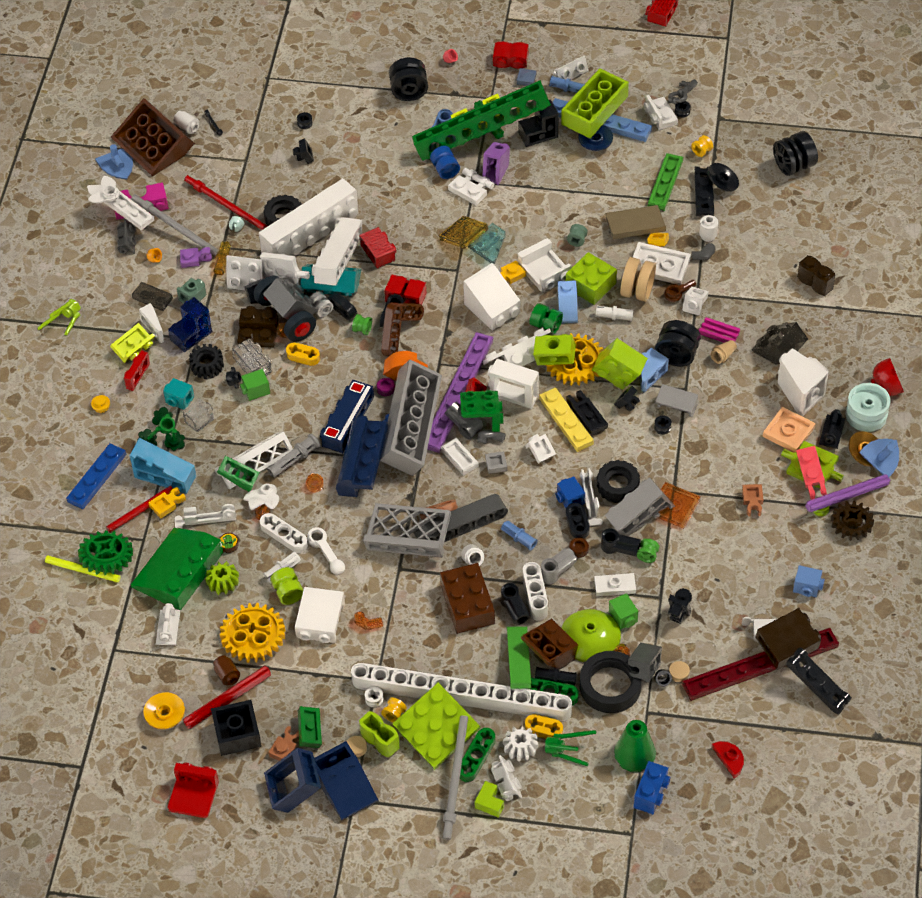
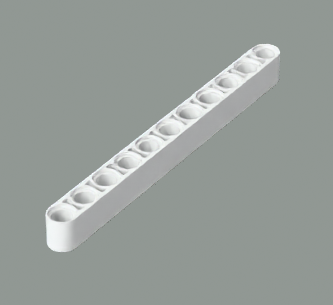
(468, 697)

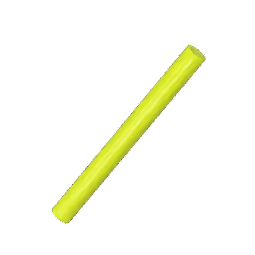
(79, 568)

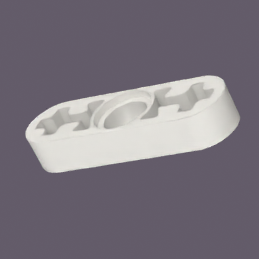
(286, 540)

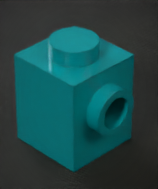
(178, 394)

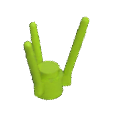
(70, 309)

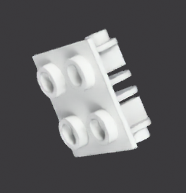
(242, 271)

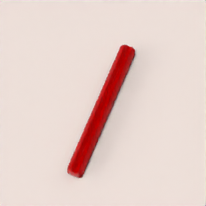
(227, 696)

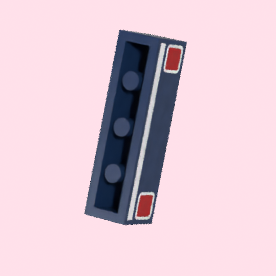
(353, 404)

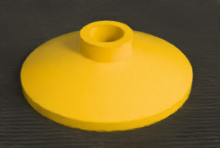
(164, 703)

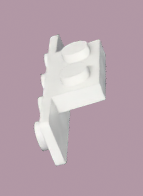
(519, 354)

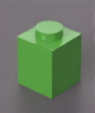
(255, 385)
(623, 611)

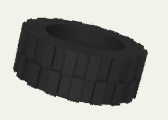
(279, 203)
(617, 468)

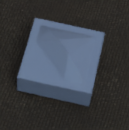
(526, 77)

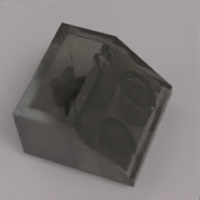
(780, 340)

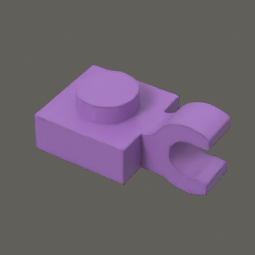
(192, 256)

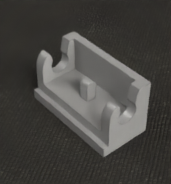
(677, 399)

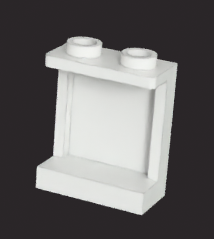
(543, 265)
(319, 614)

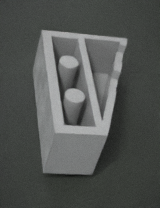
(638, 507)

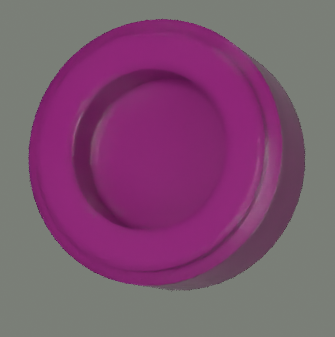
(385, 387)

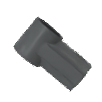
(467, 426)

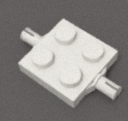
(283, 267)

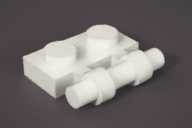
(467, 189)

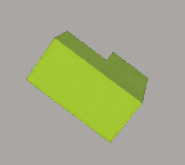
(487, 801)

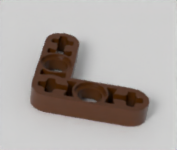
(393, 317)

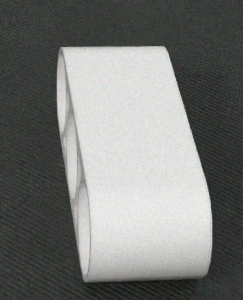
(535, 583)

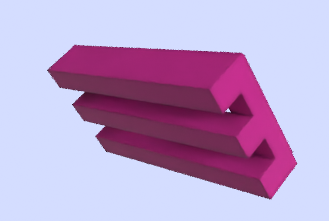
(720, 328)

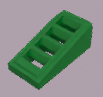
(242, 483)

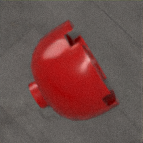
(886, 377)

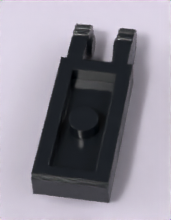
(587, 413)

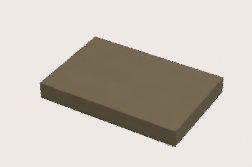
(635, 222)

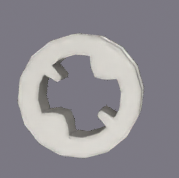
(370, 701)

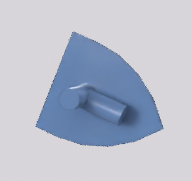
(116, 163)
(882, 455)

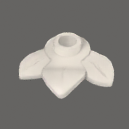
(105, 192)
(264, 495)

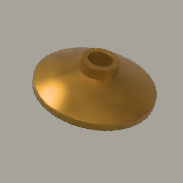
(857, 443)

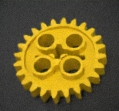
(585, 355)
(252, 632)

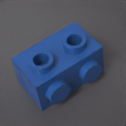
(651, 787)

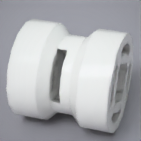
(323, 306)

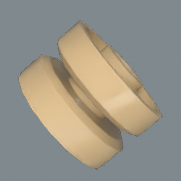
(638, 279)

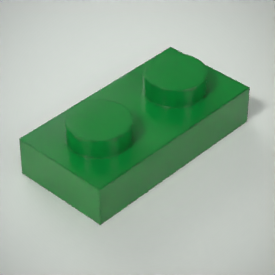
(309, 727)

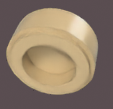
(679, 671)
(358, 745)

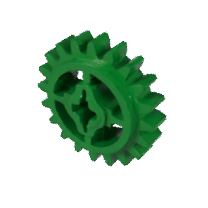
(106, 557)

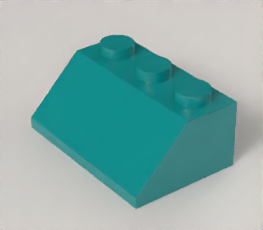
(346, 285)

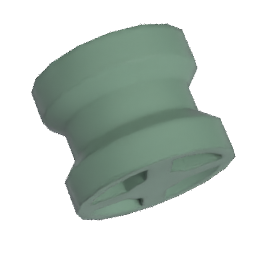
(577, 235)

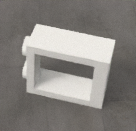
(517, 375)

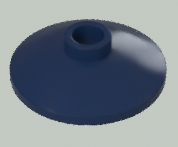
(599, 141)

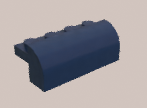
(361, 456)

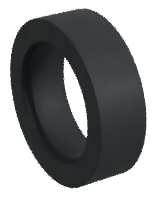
(606, 703)

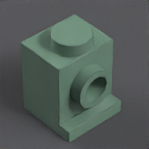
(191, 289)

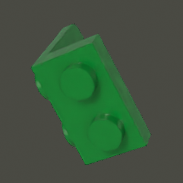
(482, 404)

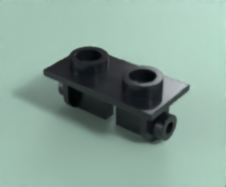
(832, 429)

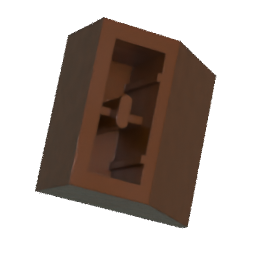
(551, 644)

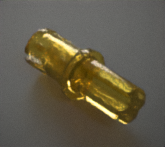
(220, 264)

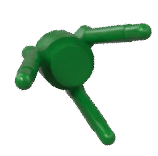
(556, 746)

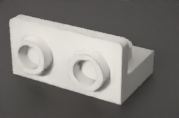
(660, 112)

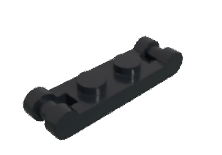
(703, 192)
(818, 681)

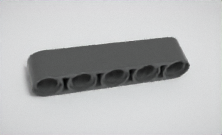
(468, 517)

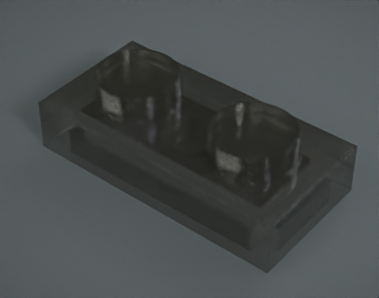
(148, 294)

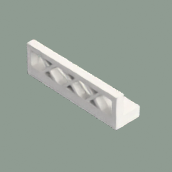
(256, 450)

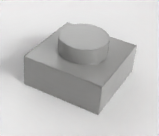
(496, 462)

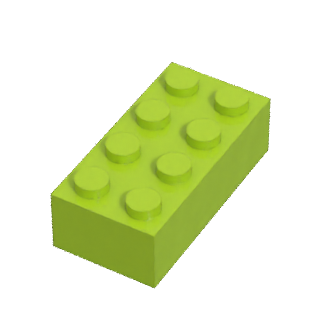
(594, 103)

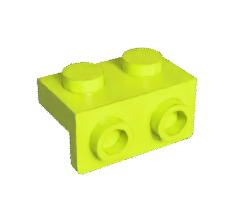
(132, 342)

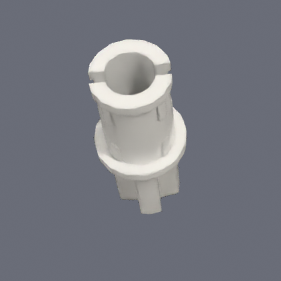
(290, 561)

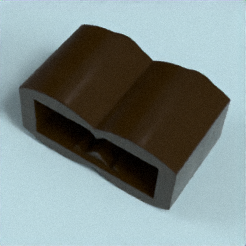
(816, 275)

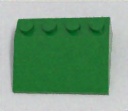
(178, 566)

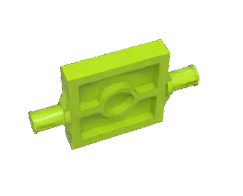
(827, 461)

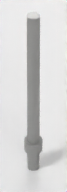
(148, 206)
(449, 816)

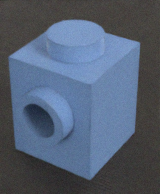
(808, 581)

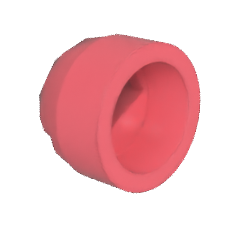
(450, 56)

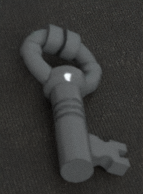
(682, 93)

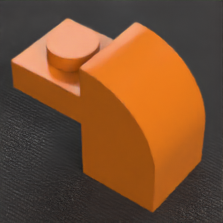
(396, 361)

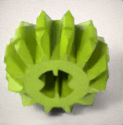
(222, 578)

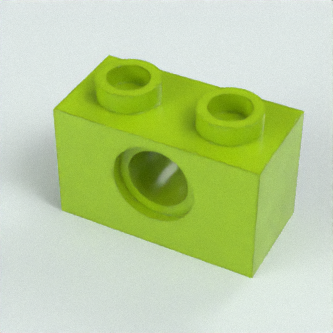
(554, 349)

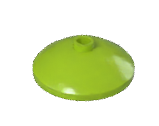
(602, 638)

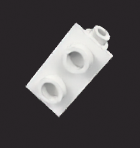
(572, 69)
(168, 625)
(504, 771)

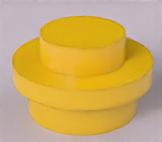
(100, 403)

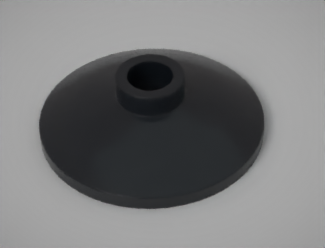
(723, 177)

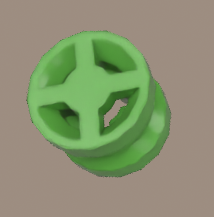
(362, 324)
(648, 550)

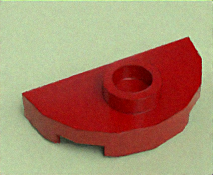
(730, 756)

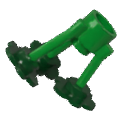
(165, 425)

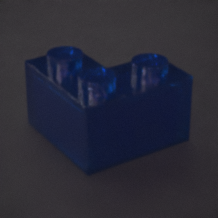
(192, 327)

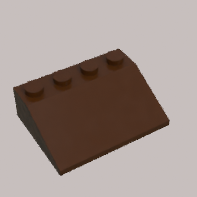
(151, 138)

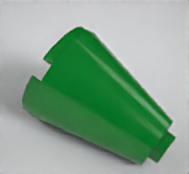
(635, 747)

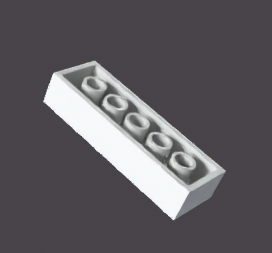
(310, 220)

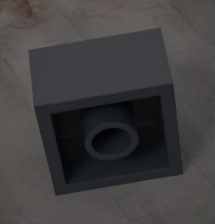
(236, 727)

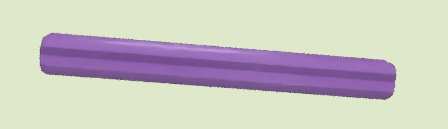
(847, 493)

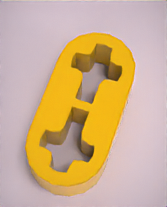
(302, 354)
(543, 726)

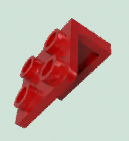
(193, 790)

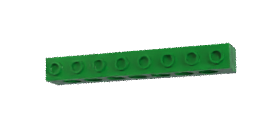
(486, 113)

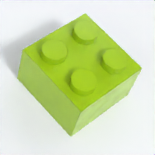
(592, 277)
(619, 364)

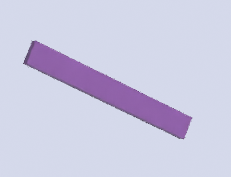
(468, 369)

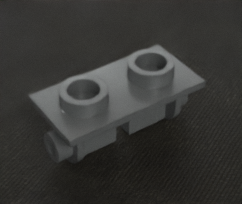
(126, 237)

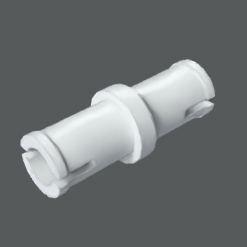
(614, 313)

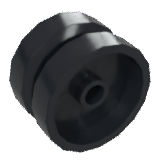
(408, 79)
(678, 342)

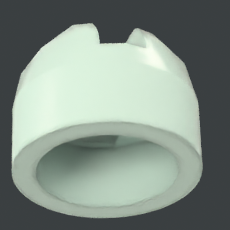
(236, 223)

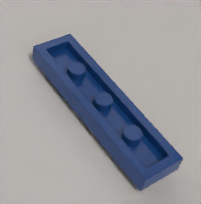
(96, 476)

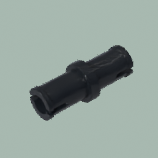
(555, 675)

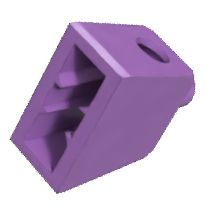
(496, 156)

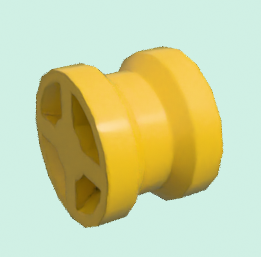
(702, 146)
(394, 709)

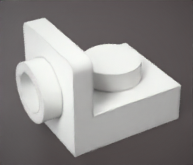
(694, 299)
(540, 448)

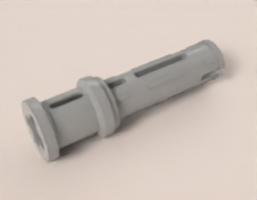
(300, 450)

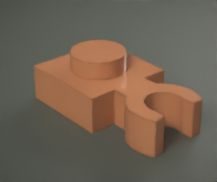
(753, 497)
(285, 745)

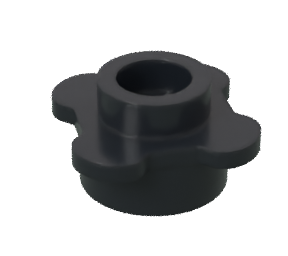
(233, 378)

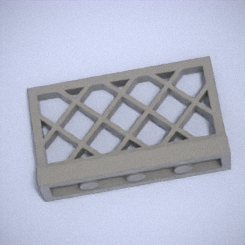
(407, 545)

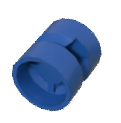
(445, 162)

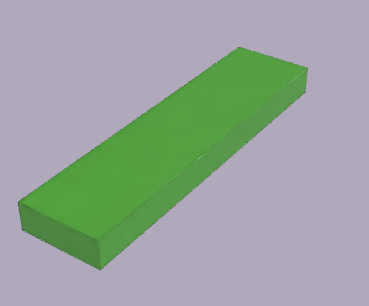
(665, 181)
(518, 658)

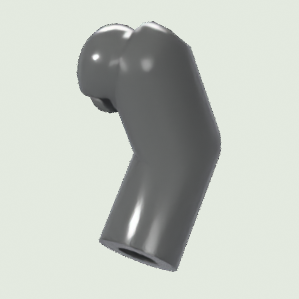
(705, 253)
(485, 434)

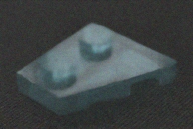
(489, 243)

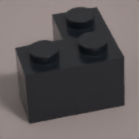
(540, 127)

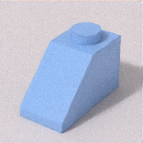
(568, 301)
(654, 368)

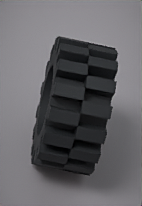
(206, 353)

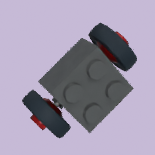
(290, 304)

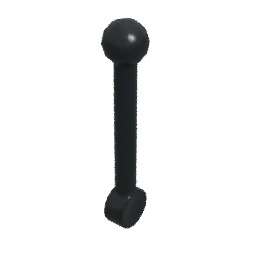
(218, 131)

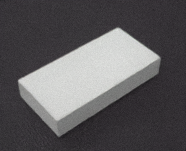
(459, 456)

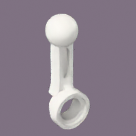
(336, 566)

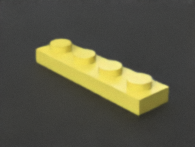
(566, 419)

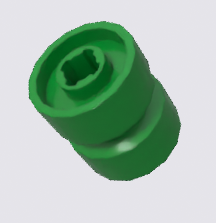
(546, 318)

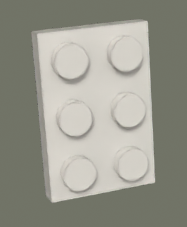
(670, 264)

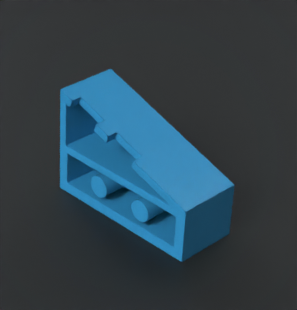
(161, 467)

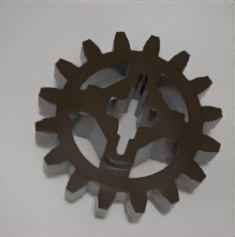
(852, 520)

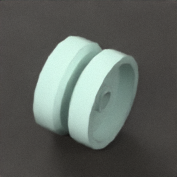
(867, 407)

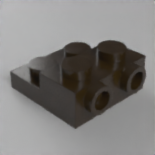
(258, 326)

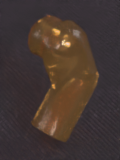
(365, 623)

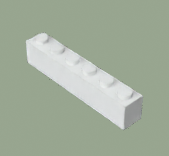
(337, 251)

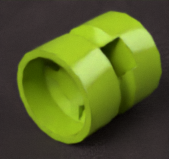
(287, 586)

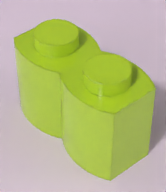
(379, 734)

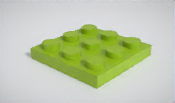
(433, 725)

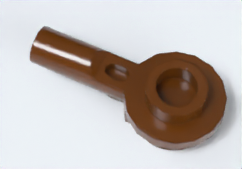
(674, 292)

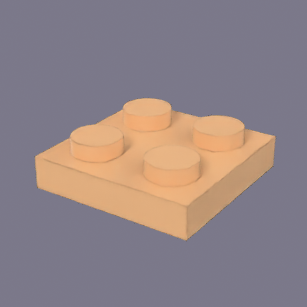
(789, 429)

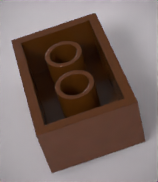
(467, 598)

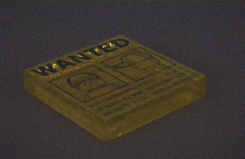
(463, 232)

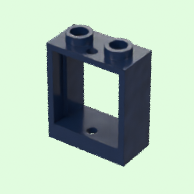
(307, 774)

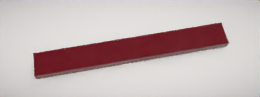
(744, 670)

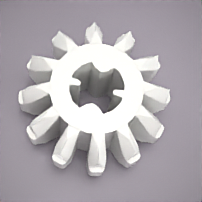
(520, 743)

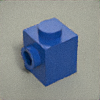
(570, 492)

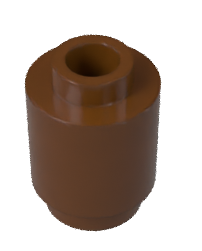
(226, 670)

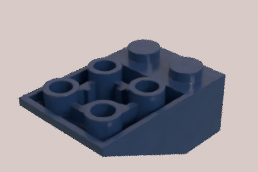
(344, 781)

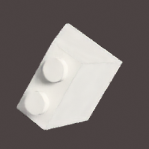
(490, 297)
(801, 381)

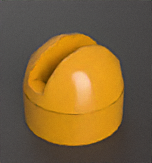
(154, 252)

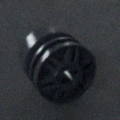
(795, 153)

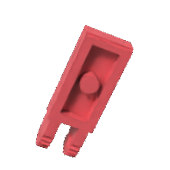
(811, 470)

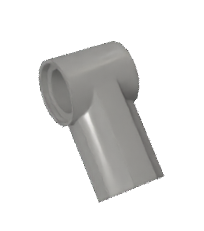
(554, 566)

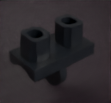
(680, 605)

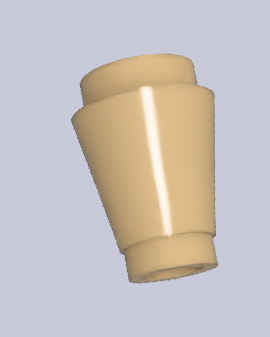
(723, 351)

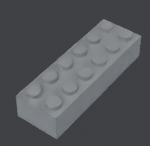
(411, 417)

